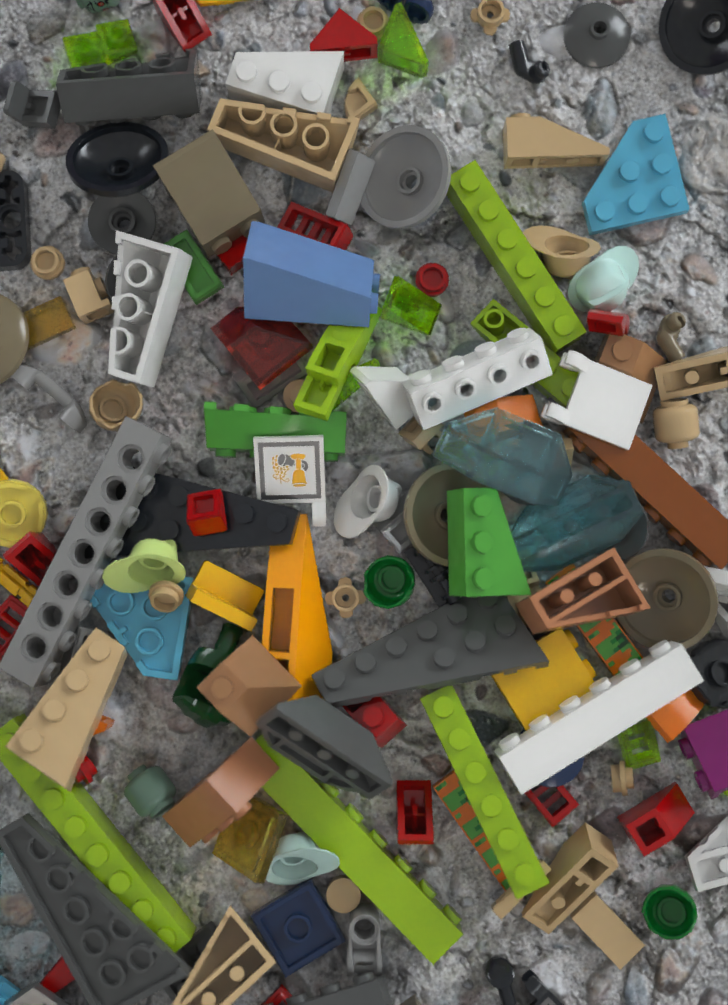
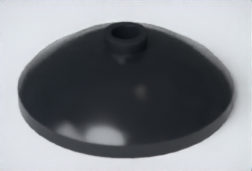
(687, 36)
(116, 159)

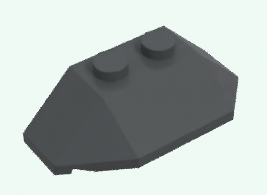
(326, 745)

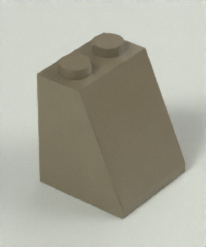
(209, 193)

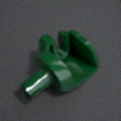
(198, 668)

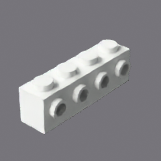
(477, 377)

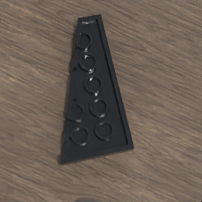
(165, 514)

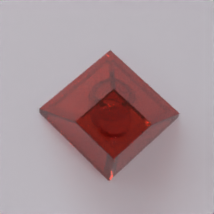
(261, 346)

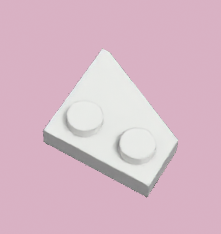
(709, 859)

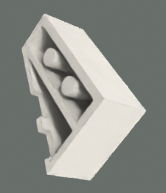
(286, 79)

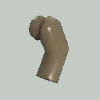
(668, 334)

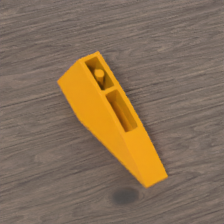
(295, 611)

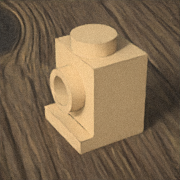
(88, 295)

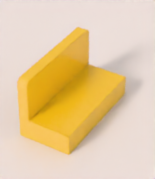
(225, 595)

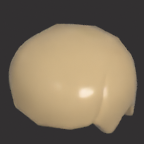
(114, 402)

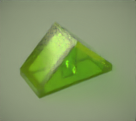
(401, 46)
(410, 307)

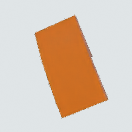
(675, 715)

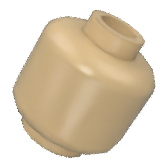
(676, 423)

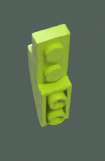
(496, 322)
(329, 367)

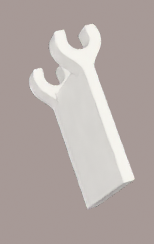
(601, 402)

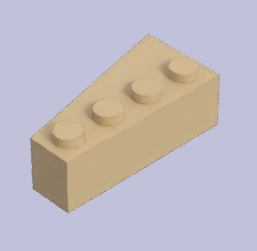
(67, 715)

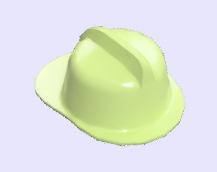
(147, 563)

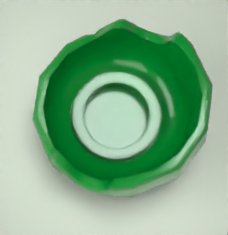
(389, 582)
(669, 912)

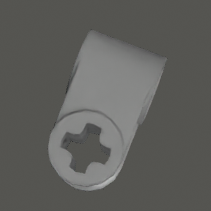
(364, 946)

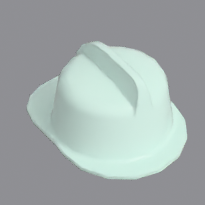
(604, 280)
(299, 860)

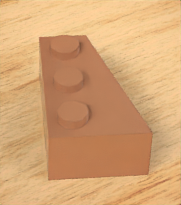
(585, 595)

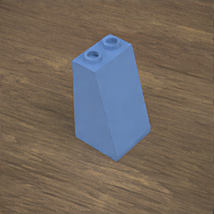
(306, 280)

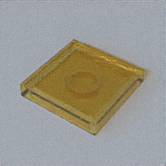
(252, 840)

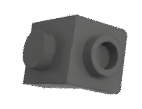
(32, 107)

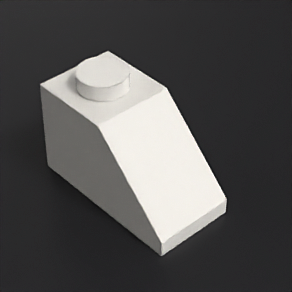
(385, 392)

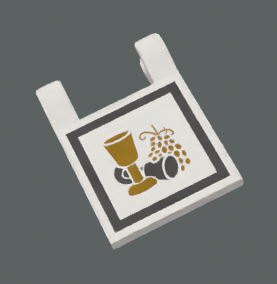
(292, 472)

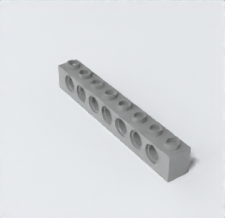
(22, 655)

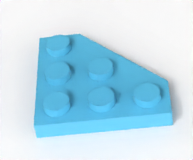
(638, 181)
(150, 636)

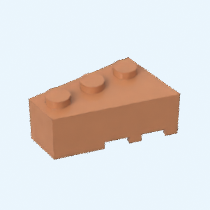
(221, 794)

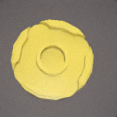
(20, 511)

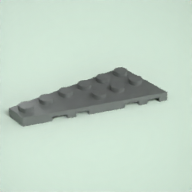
(435, 651)
(97, 935)

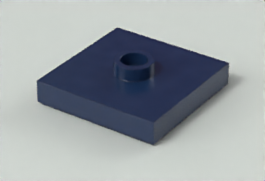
(298, 927)

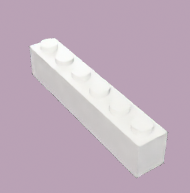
(597, 715)

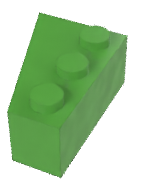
(481, 546)

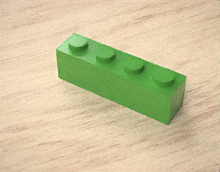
(234, 428)

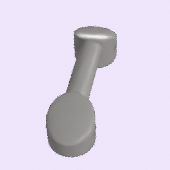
(72, 414)

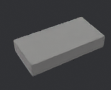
(350, 187)

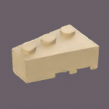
(226, 966)

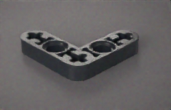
(19, 195)

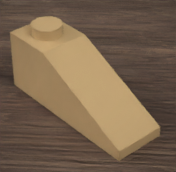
(544, 144)
(693, 374)
(575, 873)

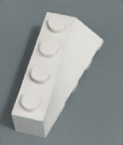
(144, 305)

